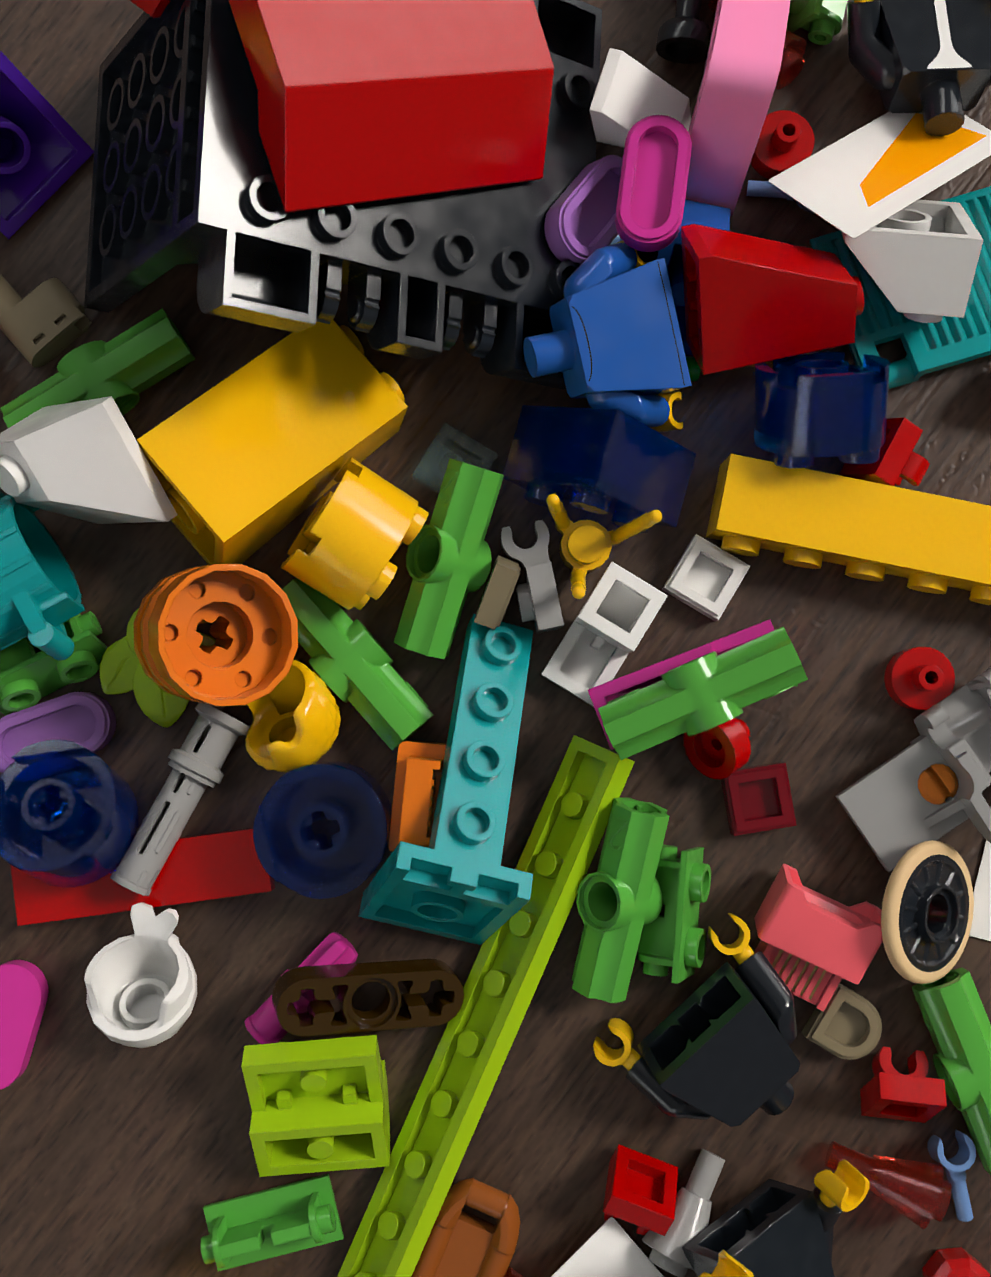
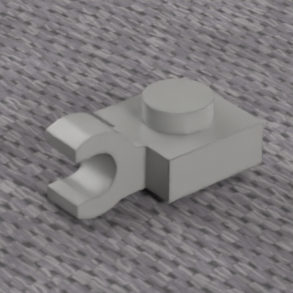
(539, 595)

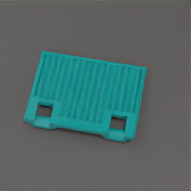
(926, 344)

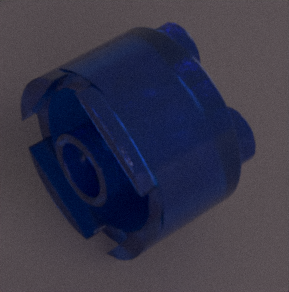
(821, 408)
(65, 814)
(307, 860)

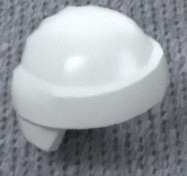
(142, 982)

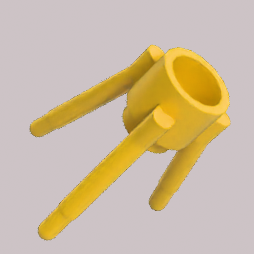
(589, 544)

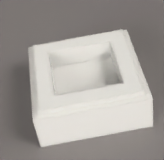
(706, 577)

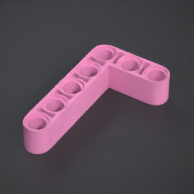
(734, 97)

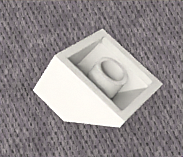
(922, 259)
(82, 465)

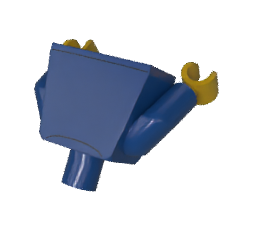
(616, 338)

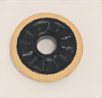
(922, 947)

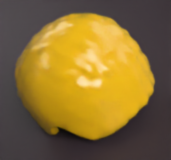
(293, 722)

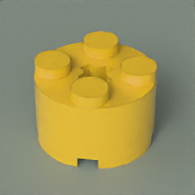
(353, 536)

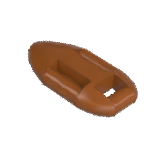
(467, 1244)

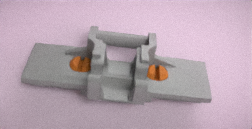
(931, 781)

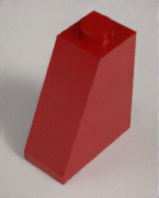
(762, 299)

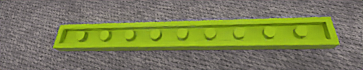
(489, 1018)

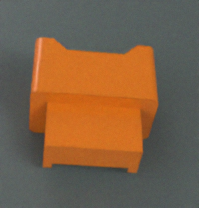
(415, 792)

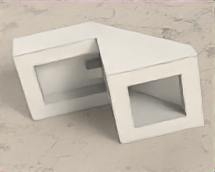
(629, 94)
(604, 632)

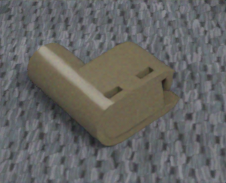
(42, 321)

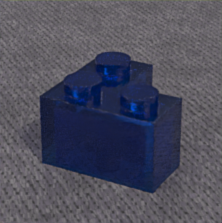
(598, 463)

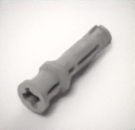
(194, 768)

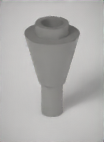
(691, 1216)

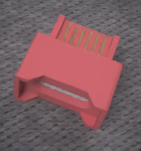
(815, 938)

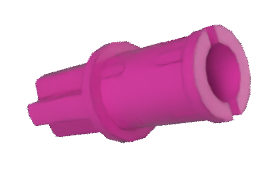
(264, 1022)

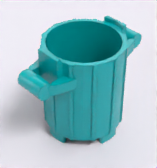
(35, 583)

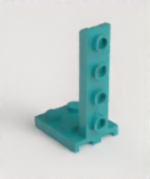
(459, 880)

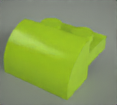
(317, 1105)

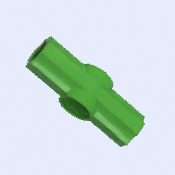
(109, 369)
(448, 559)
(356, 666)
(702, 693)
(619, 899)
(964, 1050)

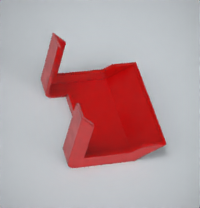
(395, 95)

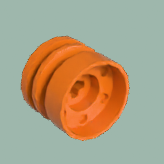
(251, 628)

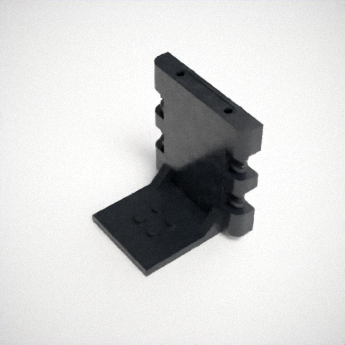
(191, 184)

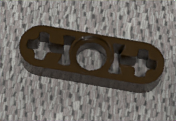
(322, 1018)

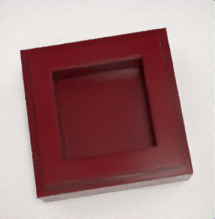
(758, 799)

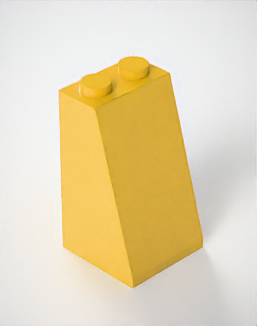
(271, 440)

